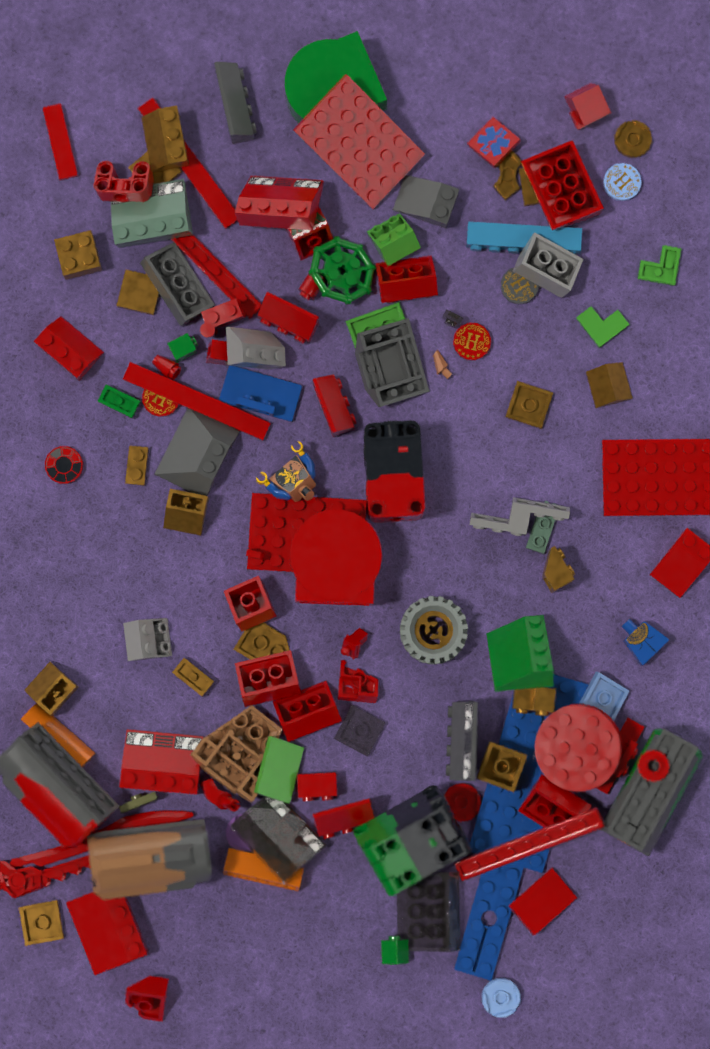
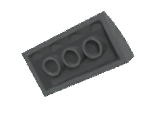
(177, 283)

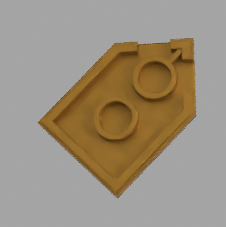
(261, 642)

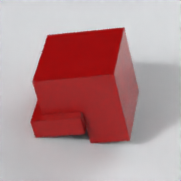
(587, 105)

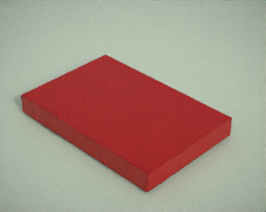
(542, 901)

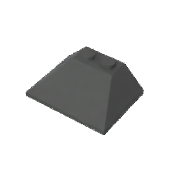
(390, 363)
(196, 452)

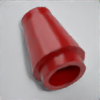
(167, 367)

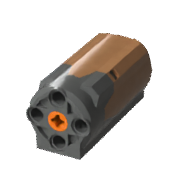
(149, 859)

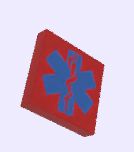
(493, 142)

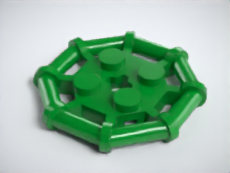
(350, 265)

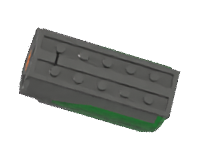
(646, 806)

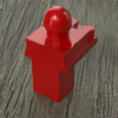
(353, 642)

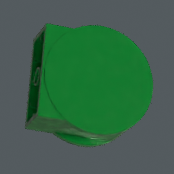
(321, 65)

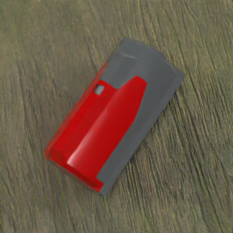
(54, 787)

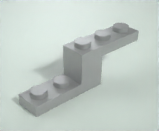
(519, 516)

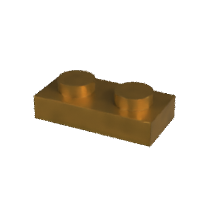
(136, 465)
(193, 677)

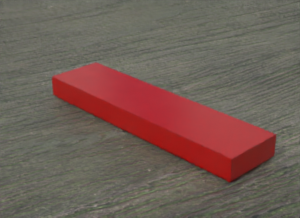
(60, 141)

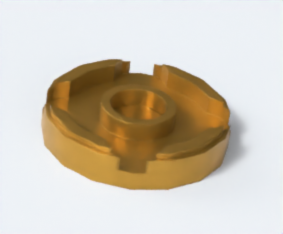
(627, 139)

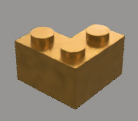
(534, 699)

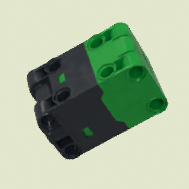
(412, 840)

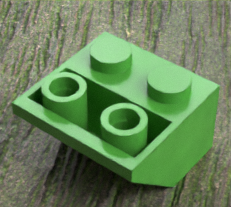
(394, 239)

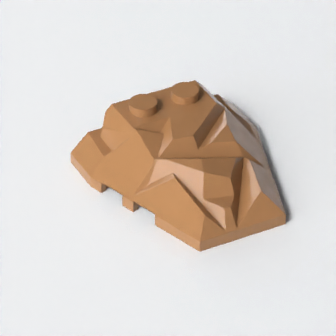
(236, 751)

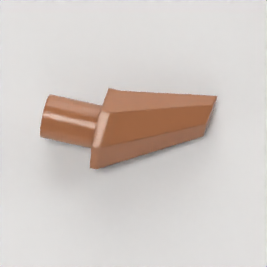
(441, 365)

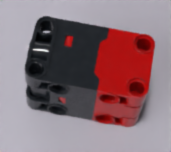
(394, 471)

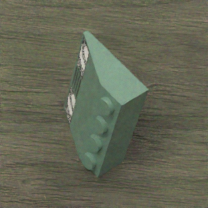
(158, 219)

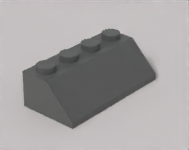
(234, 102)

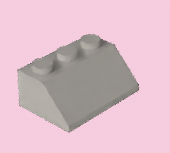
(548, 265)
(254, 349)

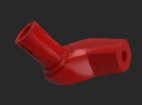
(219, 797)

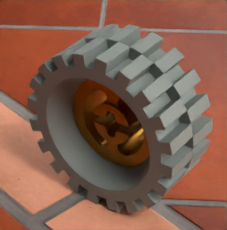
(449, 645)

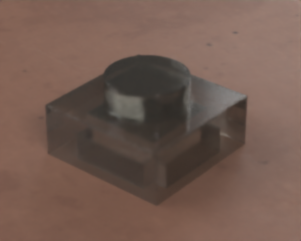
(452, 319)

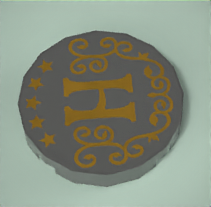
(517, 288)

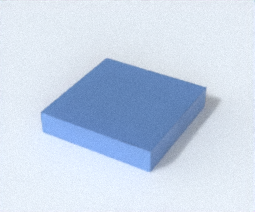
(605, 695)

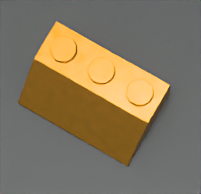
(164, 139)

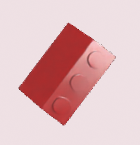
(407, 279)
(288, 318)
(68, 347)
(334, 404)
(267, 678)
(307, 711)
(551, 804)
(343, 818)

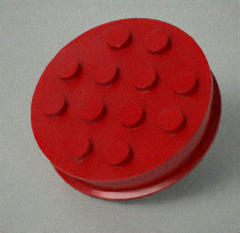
(578, 747)

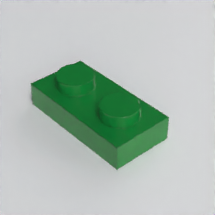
(119, 401)

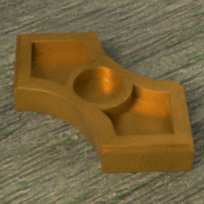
(507, 184)

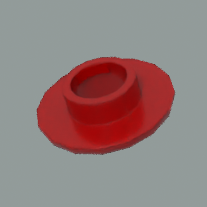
(663, 765)

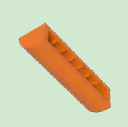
(68, 740)
(251, 868)

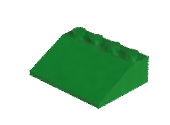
(520, 655)

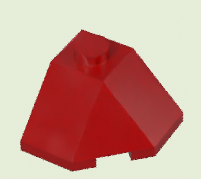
(148, 997)

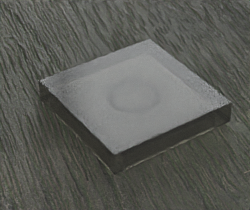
(359, 730)

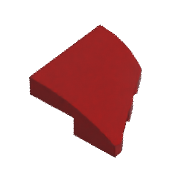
(363, 686)

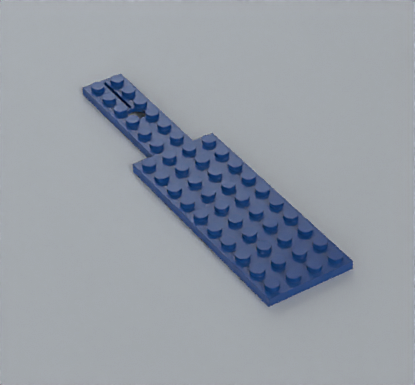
(502, 822)

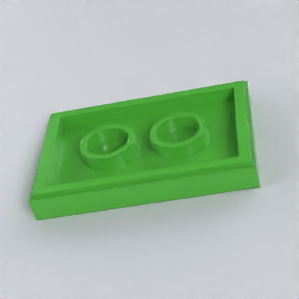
(374, 319)
(279, 770)

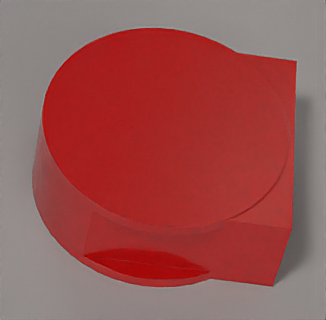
(335, 559)

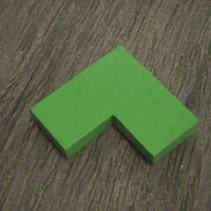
(664, 271)
(602, 330)

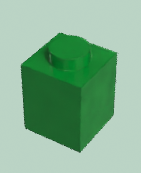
(183, 347)
(394, 950)

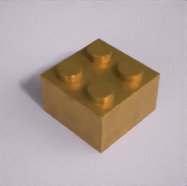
(78, 254)
(501, 766)

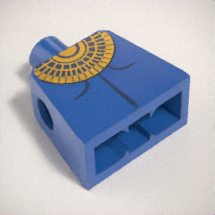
(643, 640)

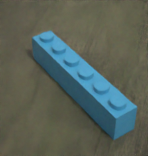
(515, 237)

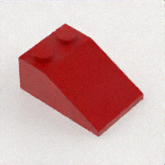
(682, 563)

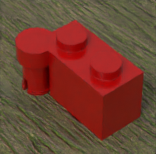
(221, 316)

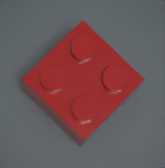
(250, 603)

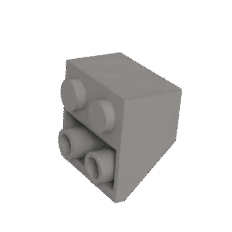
(147, 639)

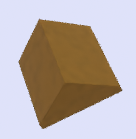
(609, 384)

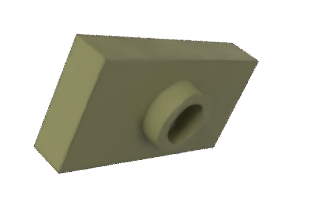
(138, 800)

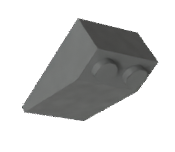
(426, 200)

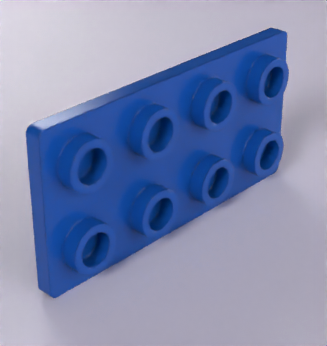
(260, 393)

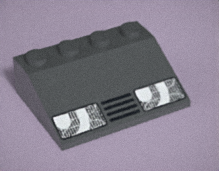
(463, 741)

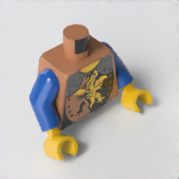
(293, 479)

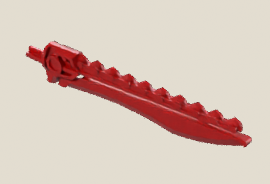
(29, 879)

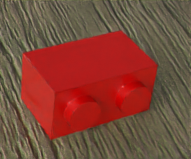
(317, 785)

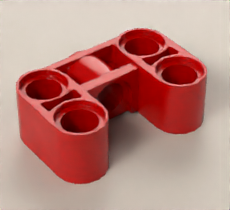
(124, 189)

